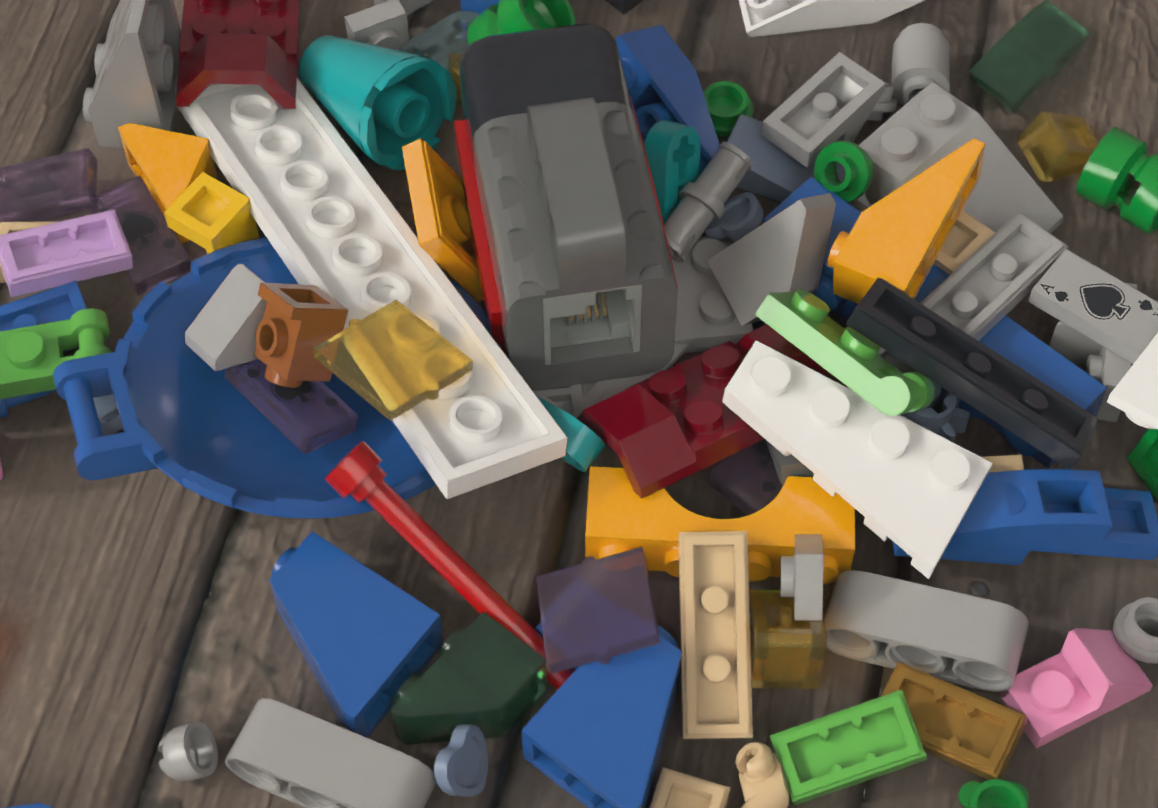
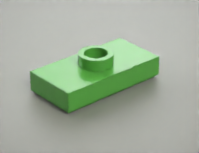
(848, 747)

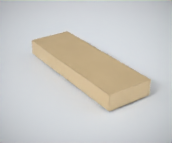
(715, 635)

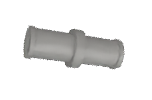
(705, 199)

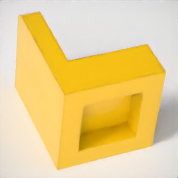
(212, 215)

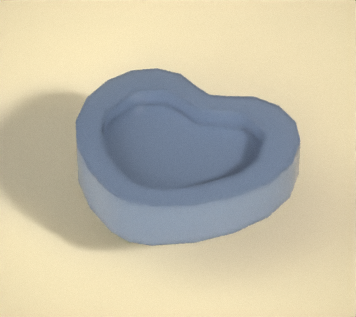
(741, 217)
(463, 764)

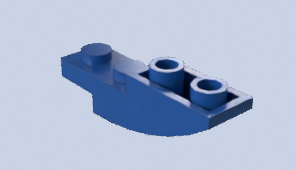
(1053, 514)

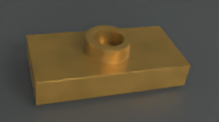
(959, 723)

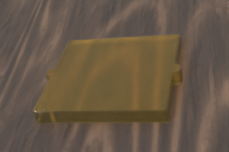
(393, 359)

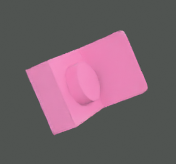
(1075, 685)

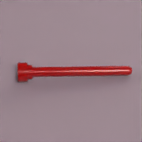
(363, 479)

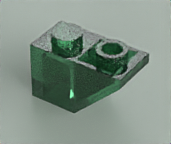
(479, 679)

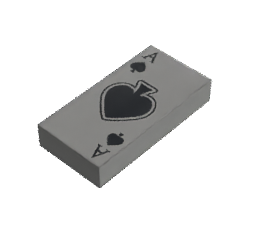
(1097, 305)

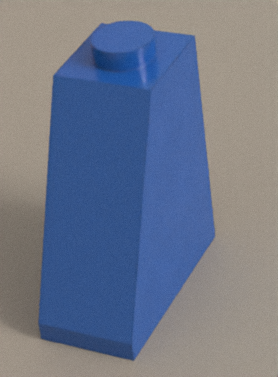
(352, 629)
(608, 726)

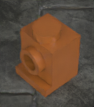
(292, 325)

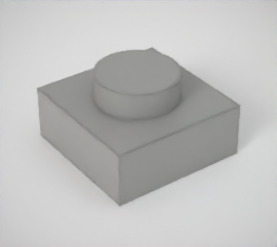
(379, 25)
(804, 577)

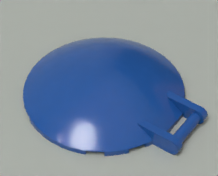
(201, 427)

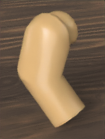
(761, 777)

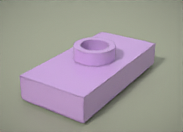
(64, 253)

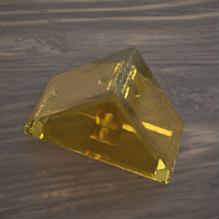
(783, 649)

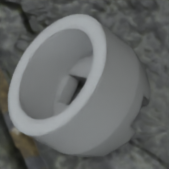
(188, 752)

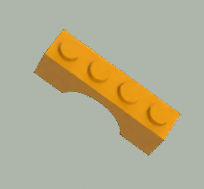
(624, 521)

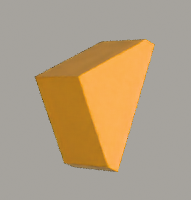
(166, 161)

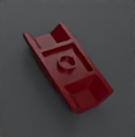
(239, 45)
(678, 418)

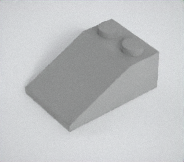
(135, 71)
(934, 127)

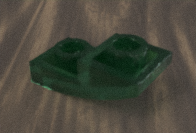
(1029, 54)

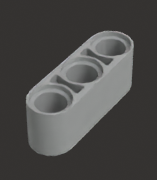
(927, 628)
(324, 763)

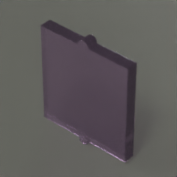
(597, 610)

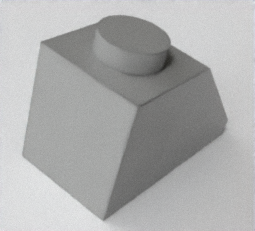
(776, 256)

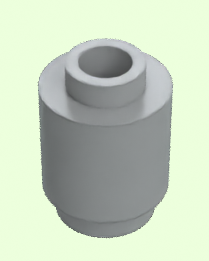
(918, 59)

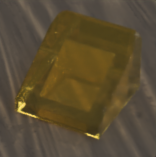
(1057, 145)

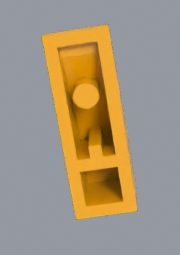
(906, 228)

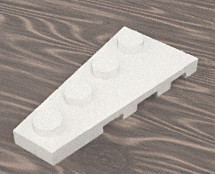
(883, 465)

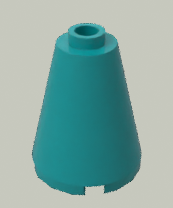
(379, 95)

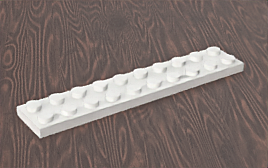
(355, 246)

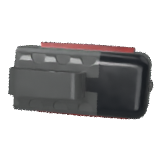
(563, 208)

